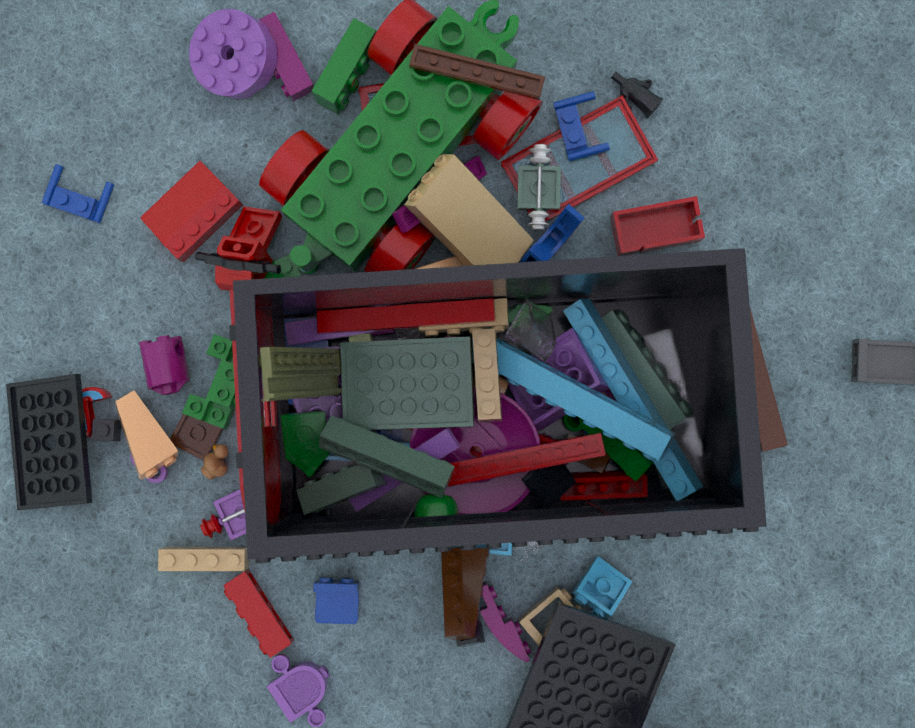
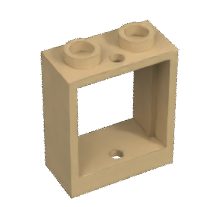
(525, 619)

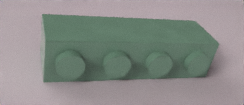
(338, 487)

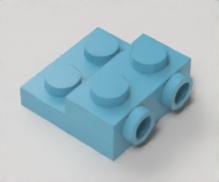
(601, 588)

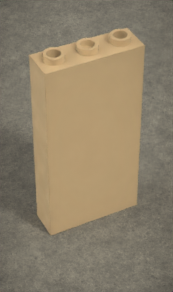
(466, 215)

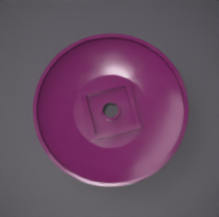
(511, 433)

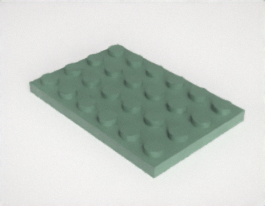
(408, 383)

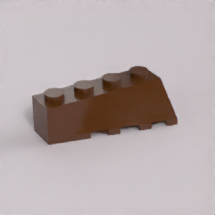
(462, 590)

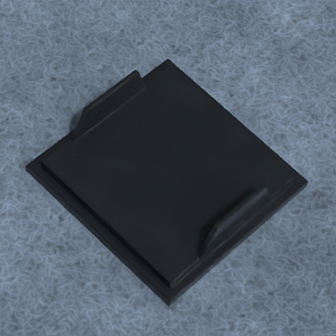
(548, 484)

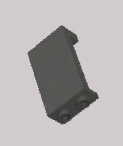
(883, 362)

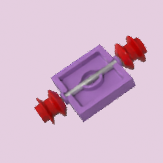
(231, 516)

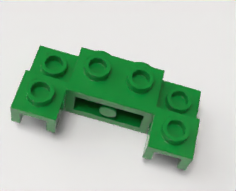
(220, 400)

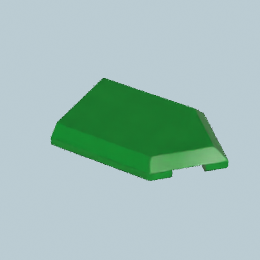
(301, 439)

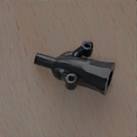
(633, 90)

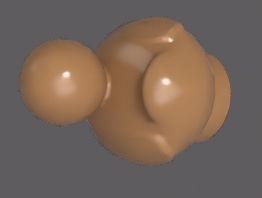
(214, 464)

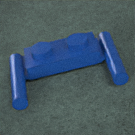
(572, 128)
(75, 202)

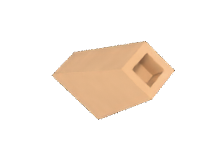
(145, 437)

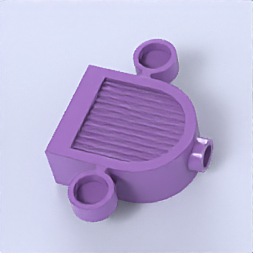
(299, 689)

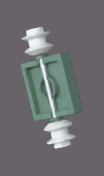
(539, 187)

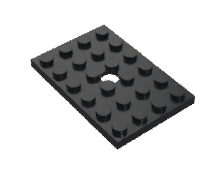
(35, 412)

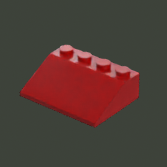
(191, 211)

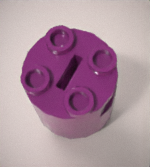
(164, 364)

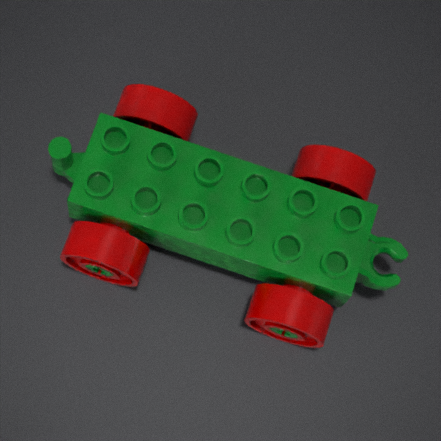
(350, 192)

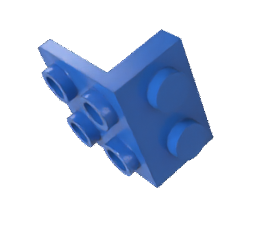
(336, 600)

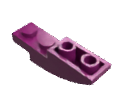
(504, 630)

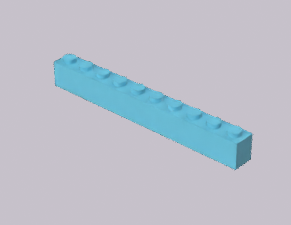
(629, 391)
(583, 402)

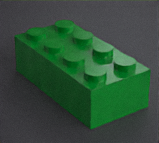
(345, 68)

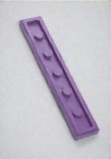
(436, 447)

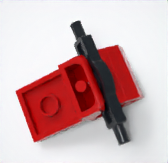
(244, 251)

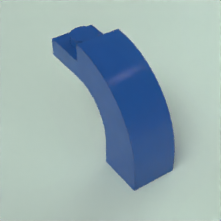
(555, 236)

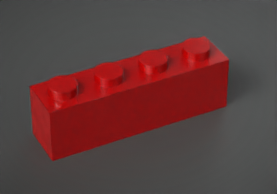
(604, 486)
(259, 613)

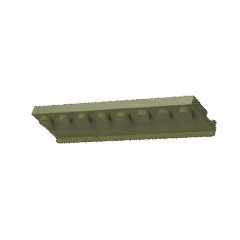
(299, 372)

